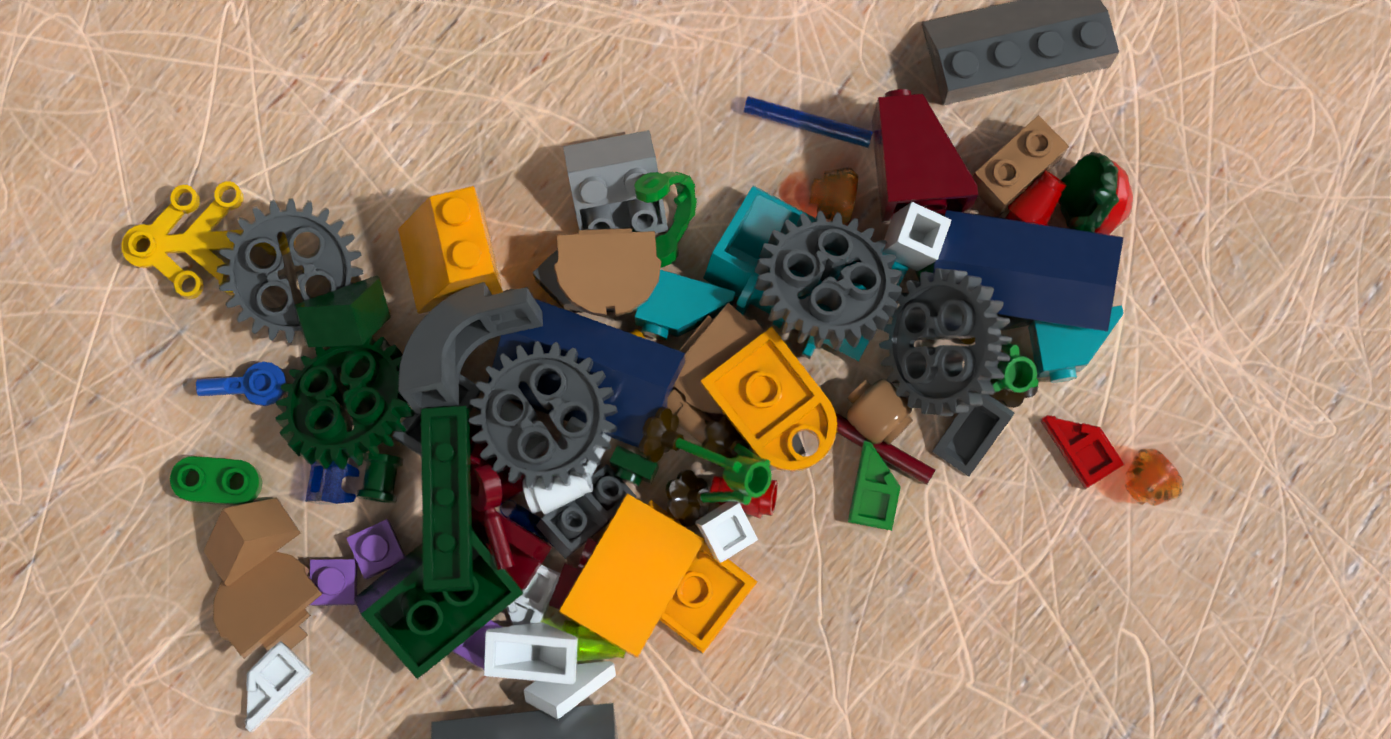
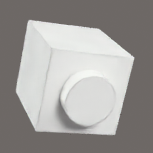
(916, 236)

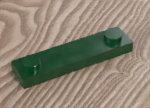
(446, 499)

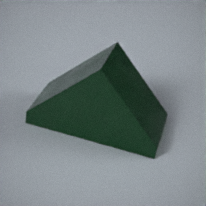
(344, 315)

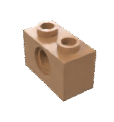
(1019, 164)

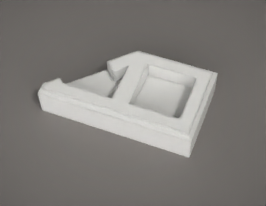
(536, 598)
(272, 683)
(560, 698)

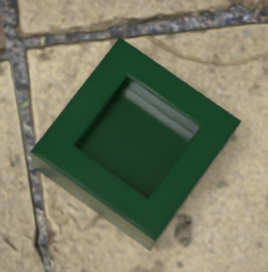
(632, 466)

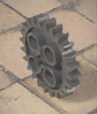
(803, 250)
(250, 280)
(942, 301)
(510, 438)

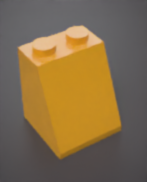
(448, 248)

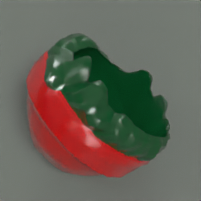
(1096, 195)

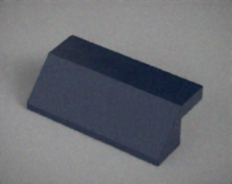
(1037, 267)
(633, 367)

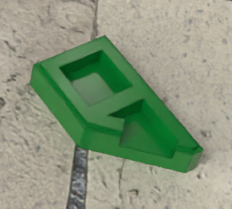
(874, 491)

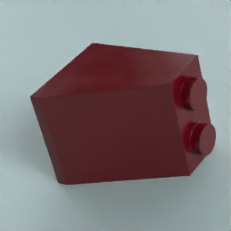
(917, 158)

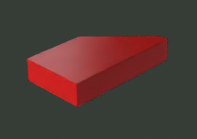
(1084, 449)

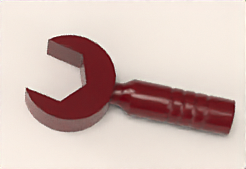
(485, 496)

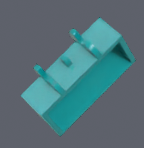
(738, 252)

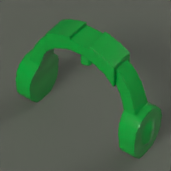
(653, 188)

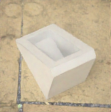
(531, 653)

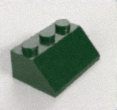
(430, 625)

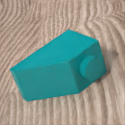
(680, 305)
(1066, 349)

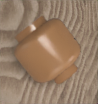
(878, 411)

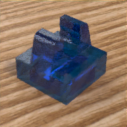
(325, 484)

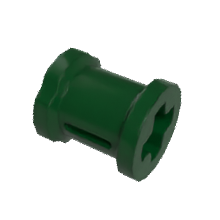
(380, 478)

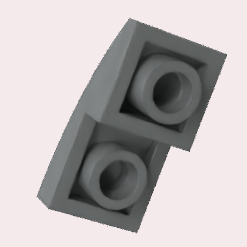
(584, 517)

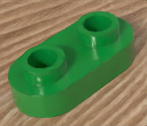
(215, 481)

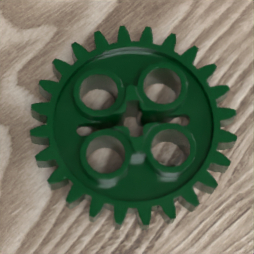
(316, 403)

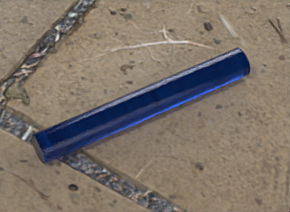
(808, 121)

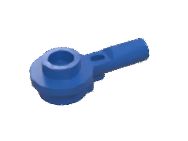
(259, 384)

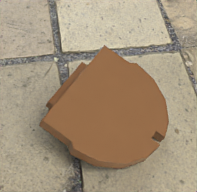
(607, 269)
(709, 348)
(265, 605)

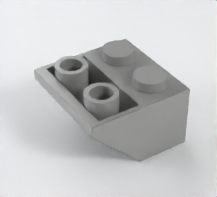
(604, 180)

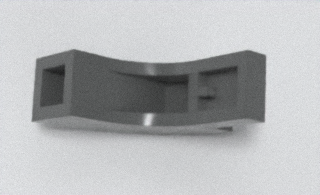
(451, 333)

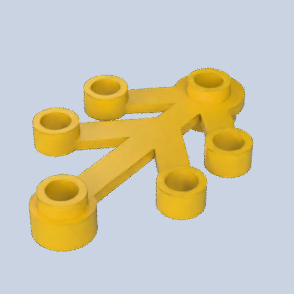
(196, 241)

